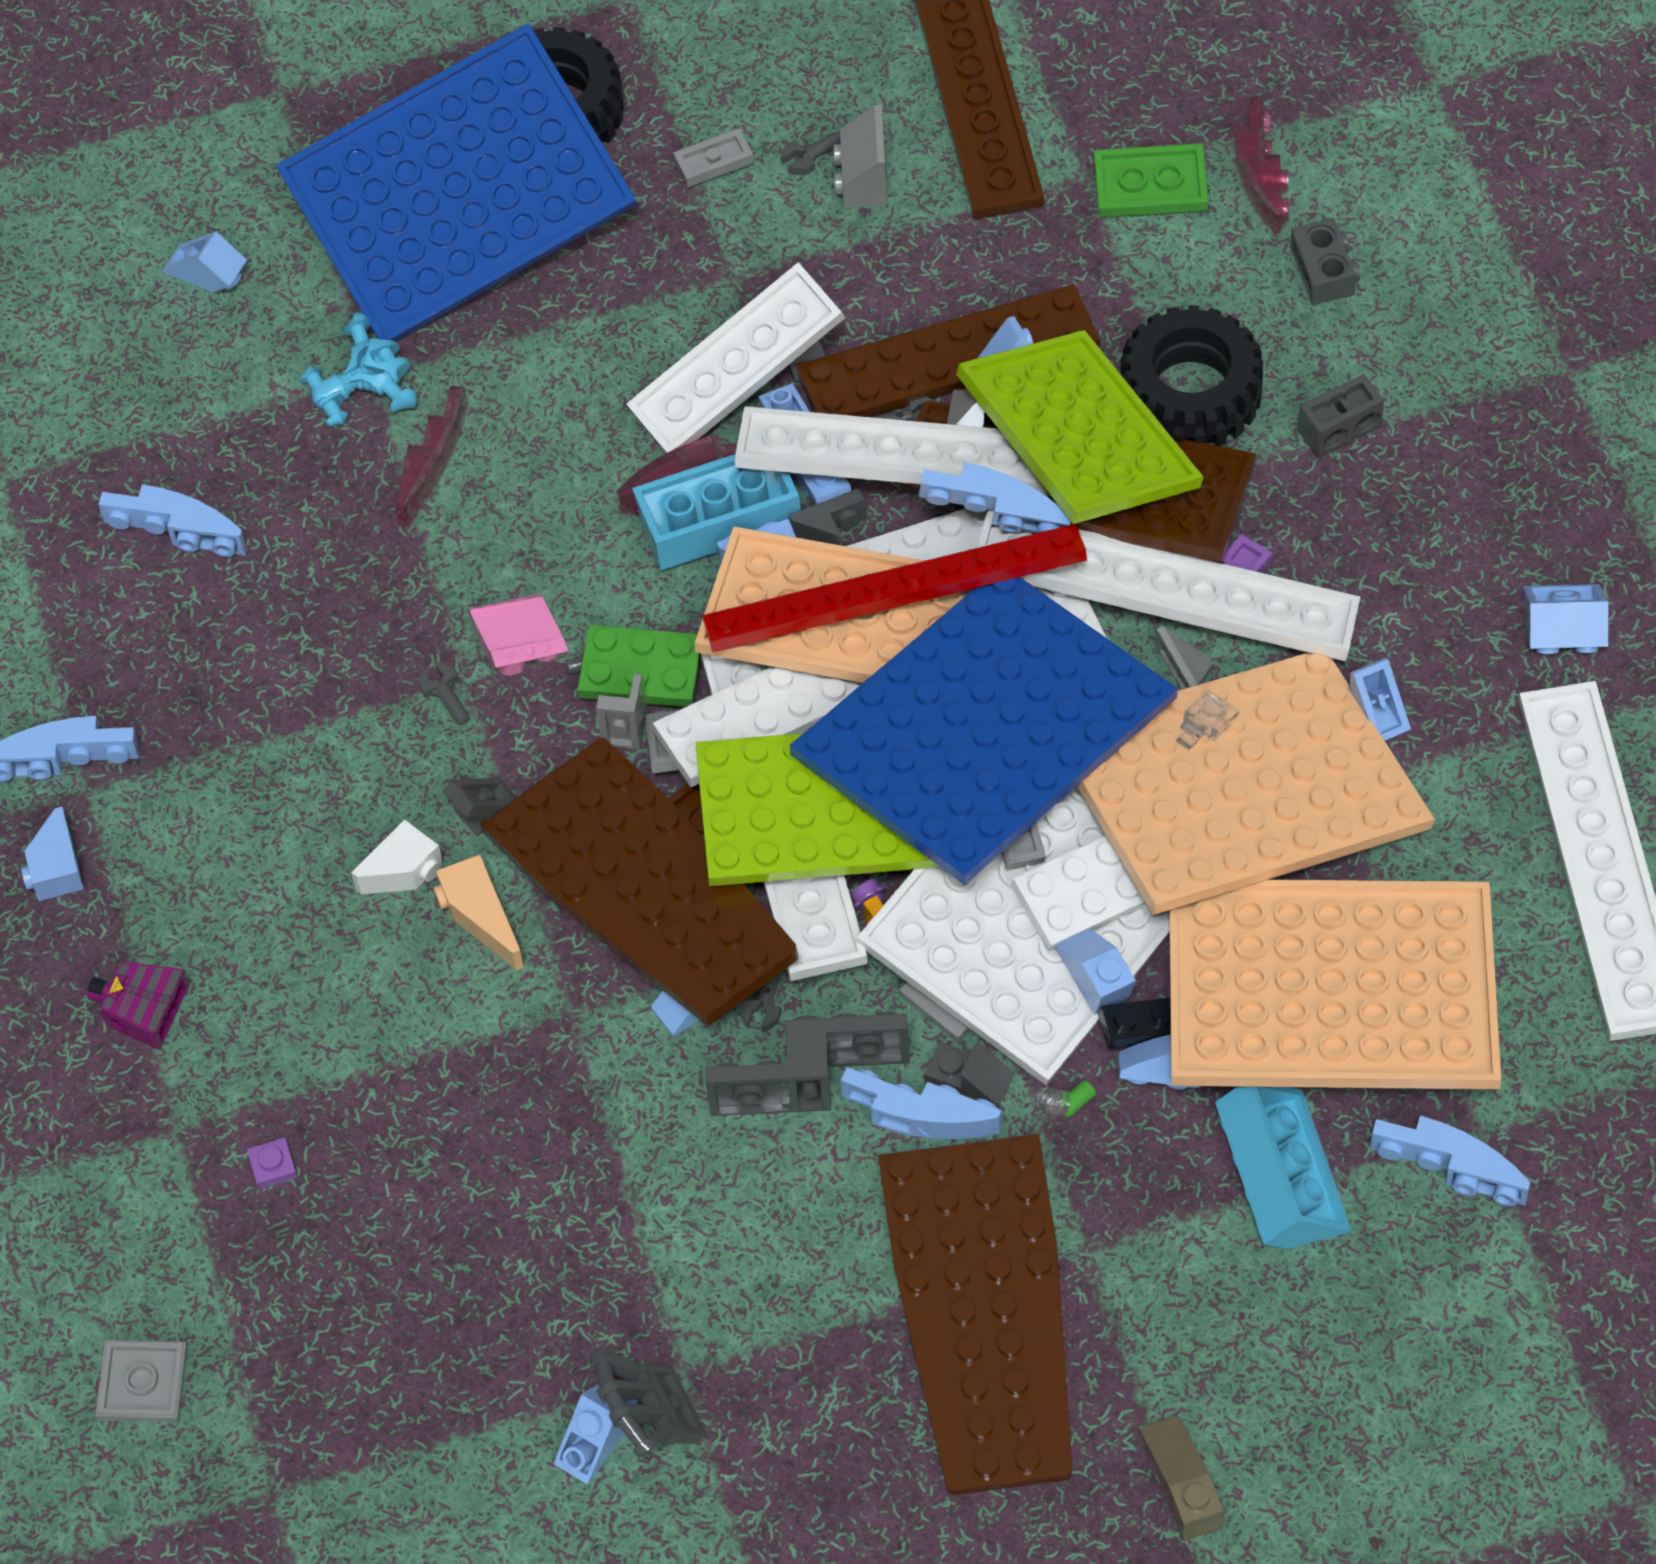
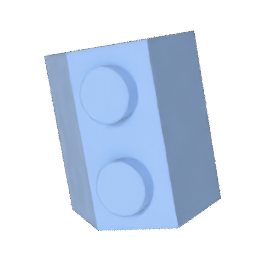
(1566, 617)

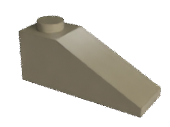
(1183, 1478)

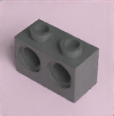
(1326, 270)
(1341, 415)

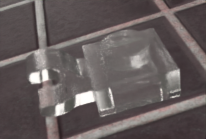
(1206, 716)

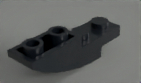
(1135, 1021)

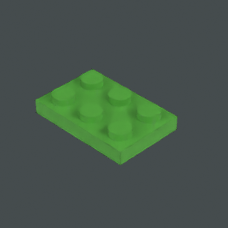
(1151, 180)
(662, 658)

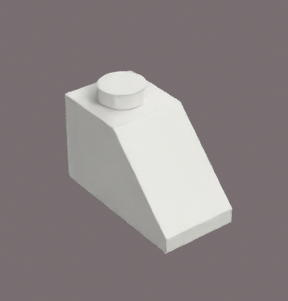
(398, 862)

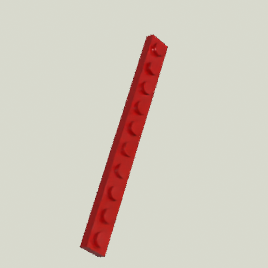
(894, 587)

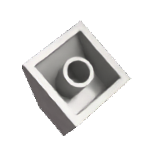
(862, 160)

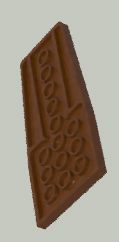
(1186, 523)
(638, 881)
(983, 1308)

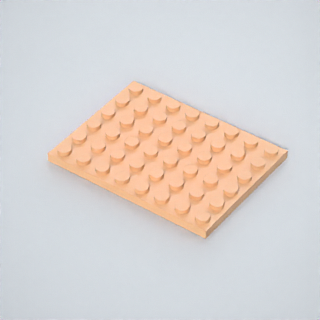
(1272, 795)
(1336, 986)

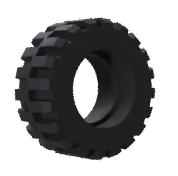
(591, 70)
(1203, 339)

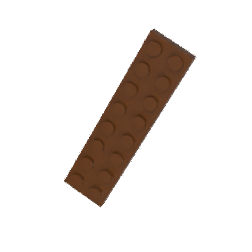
(980, 106)
(927, 359)

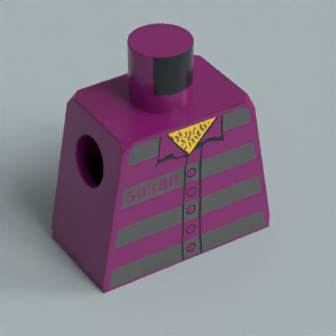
(140, 1000)

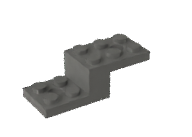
(811, 1050)

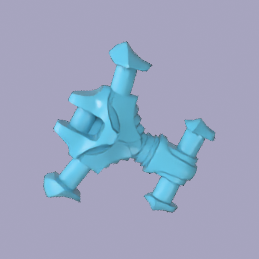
(369, 369)

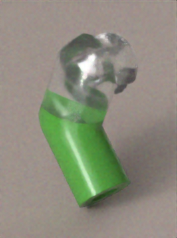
(1064, 1103)

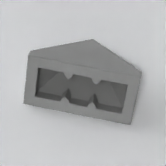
(965, 410)
(1183, 660)

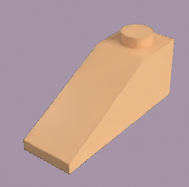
(476, 907)

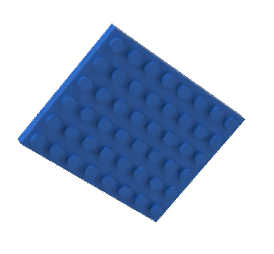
(456, 185)
(983, 724)

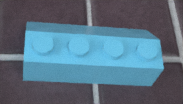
(700, 506)
(1282, 1165)

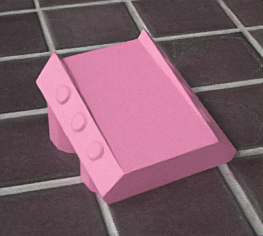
(517, 632)

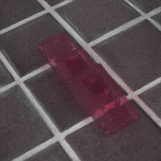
(427, 463)

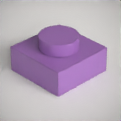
(1248, 555)
(271, 1163)

